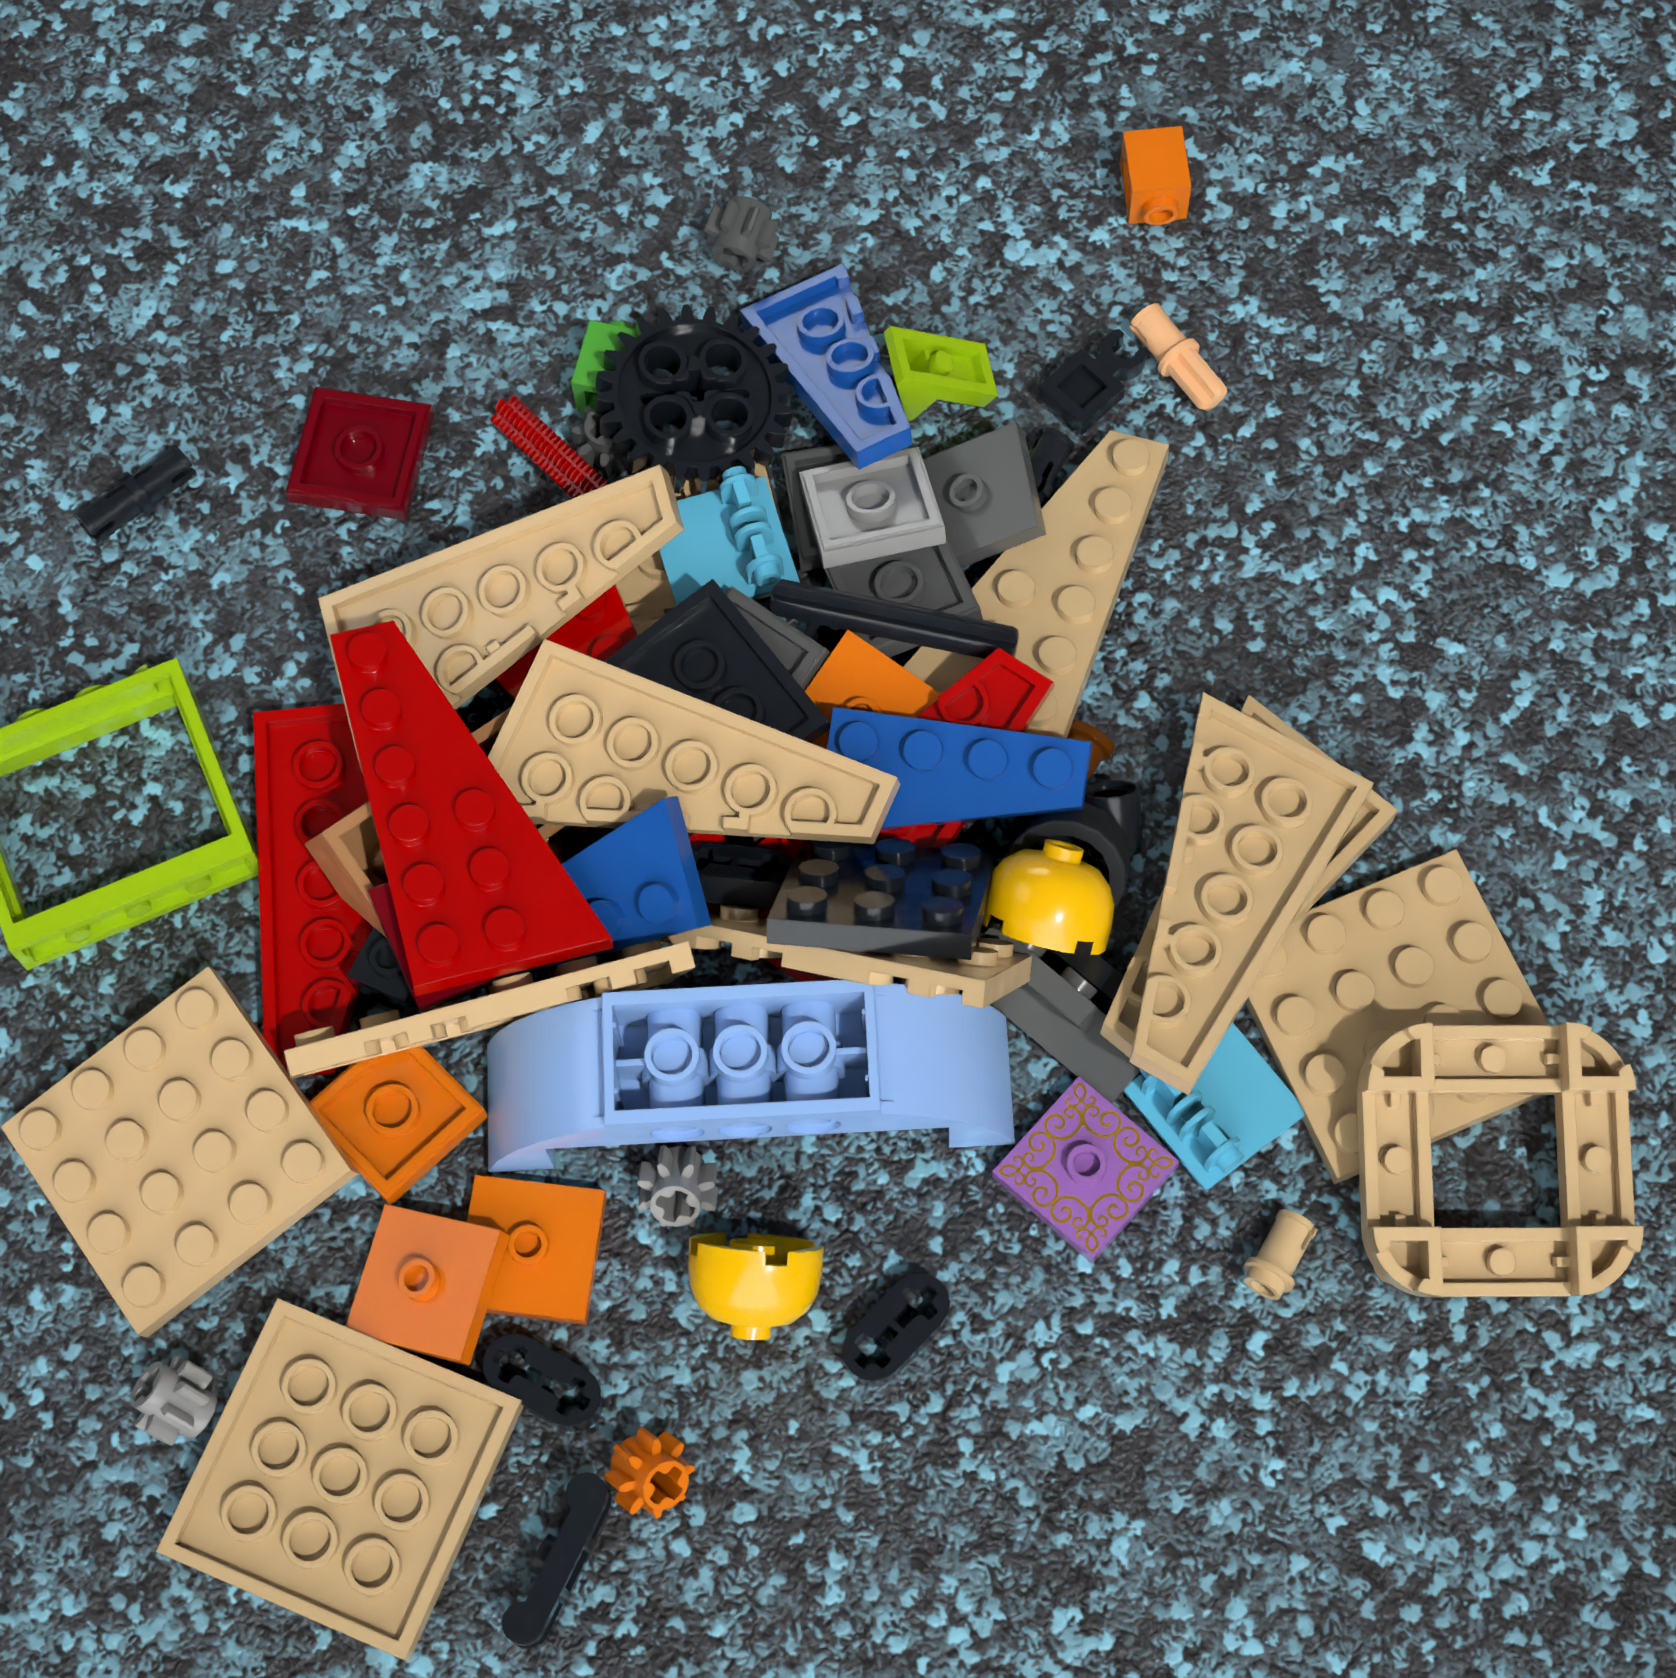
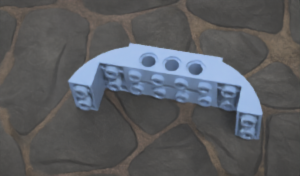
(745, 1068)

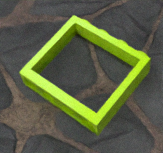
(151, 891)

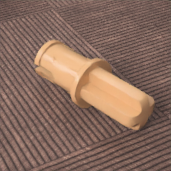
(1178, 357)

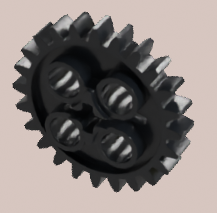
(689, 351)

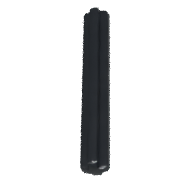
(891, 620)

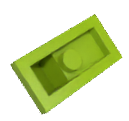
(938, 368)

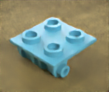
(730, 539)
(1226, 1117)

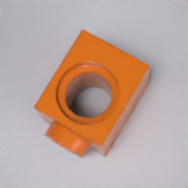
(1155, 175)

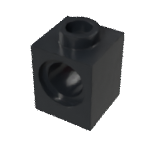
(379, 977)

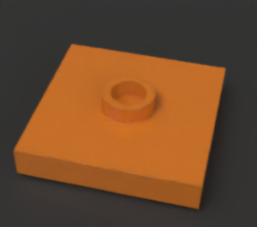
(866, 680)
(397, 1117)
(549, 1249)
(428, 1283)

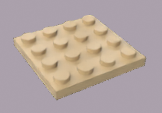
(1371, 967)
(178, 1151)
(341, 1479)

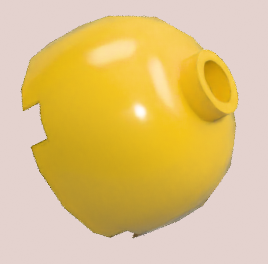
(1051, 899)
(754, 1280)

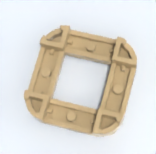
(1592, 1159)

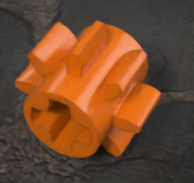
(649, 1472)

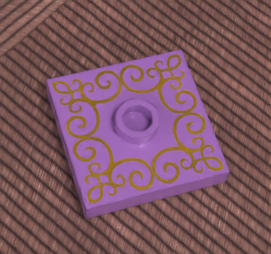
(1085, 1169)

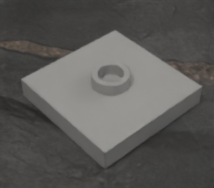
(872, 509)

